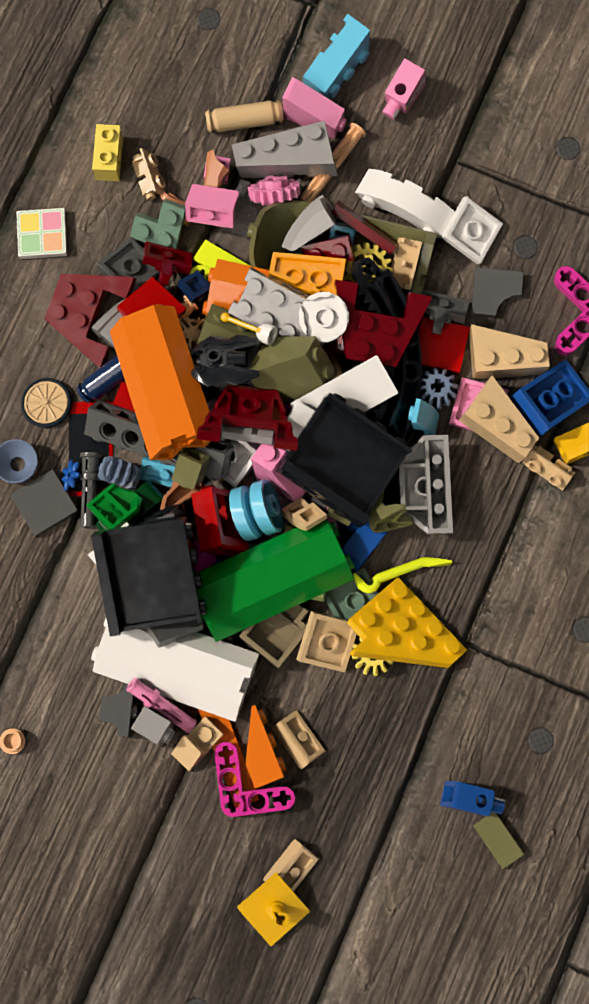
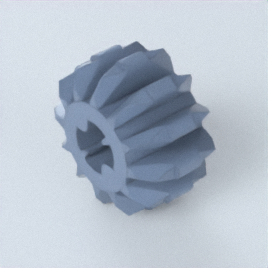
(446, 392)
(119, 472)

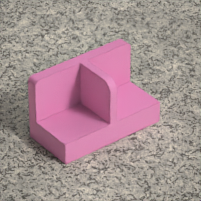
(211, 206)

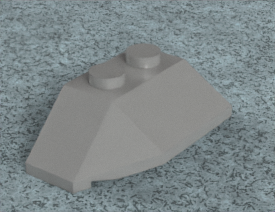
(427, 485)

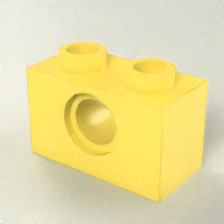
(107, 152)

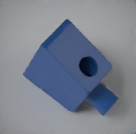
(463, 798)

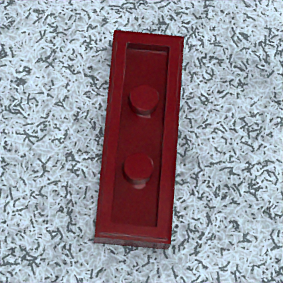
(364, 227)

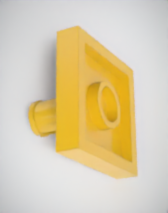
(273, 909)

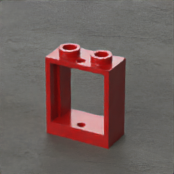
(215, 523)

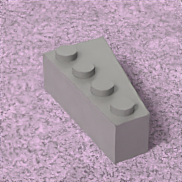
(287, 153)

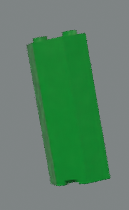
(273, 578)

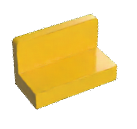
(573, 444)

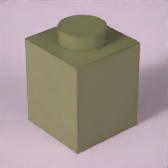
(191, 468)

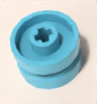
(256, 510)

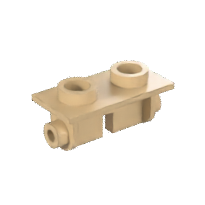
(146, 165)
(557, 474)

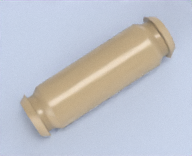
(244, 116)

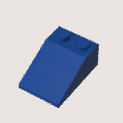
(551, 398)

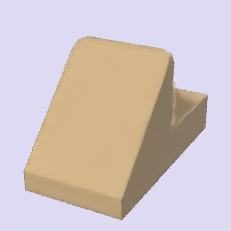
(197, 743)

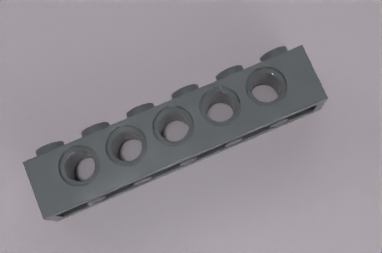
(99, 427)

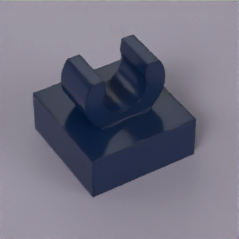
(194, 286)

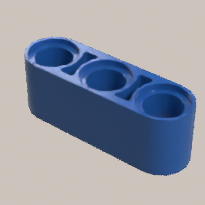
(362, 545)

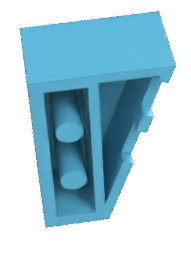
(339, 59)

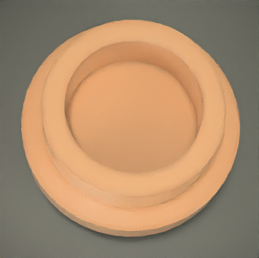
(12, 741)

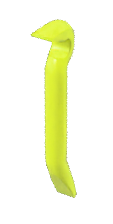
(398, 571)

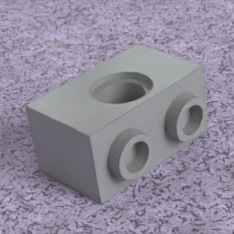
(154, 727)

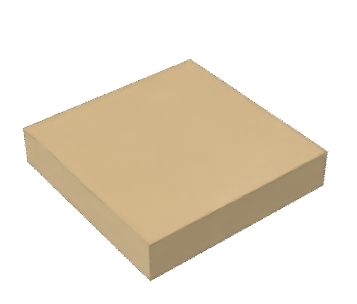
(327, 642)

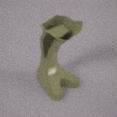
(388, 517)

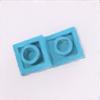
(424, 417)

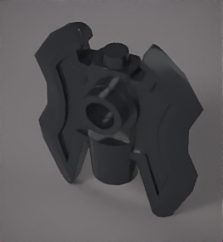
(224, 360)

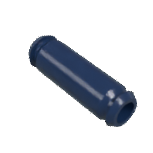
(101, 381)

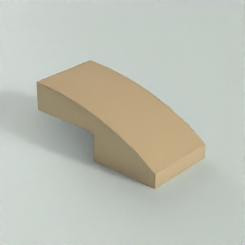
(303, 514)

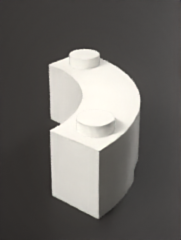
(404, 200)

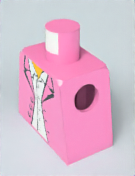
(404, 89)

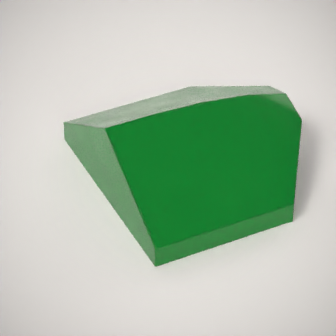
(115, 506)

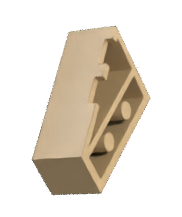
(505, 354)
(499, 421)

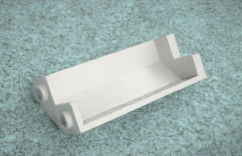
(189, 670)

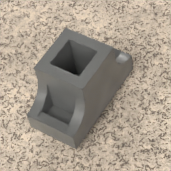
(119, 711)

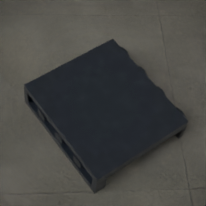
(344, 459)
(148, 575)

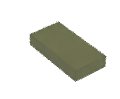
(498, 840)

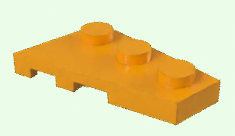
(308, 272)

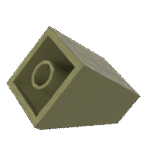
(292, 366)

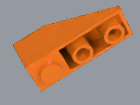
(260, 757)

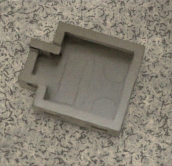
(277, 635)

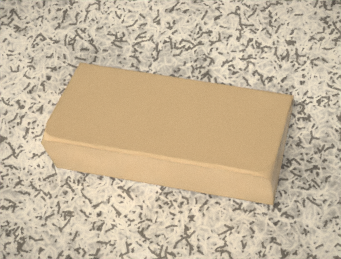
(298, 739)
(293, 864)

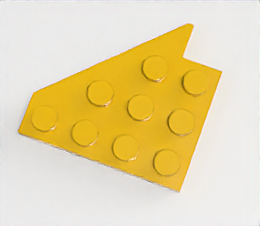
(403, 630)

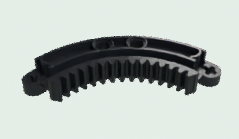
(386, 297)

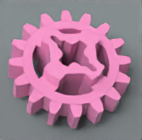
(273, 190)

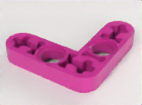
(582, 305)
(245, 797)

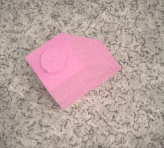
(308, 106)
(265, 463)

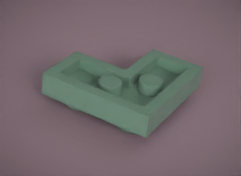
(165, 229)

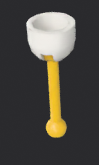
(265, 333)

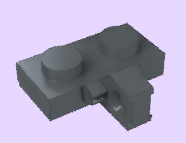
(445, 309)

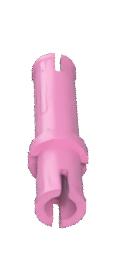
(152, 699)

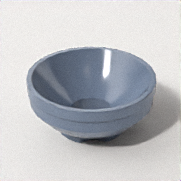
(17, 449)

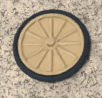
(46, 402)

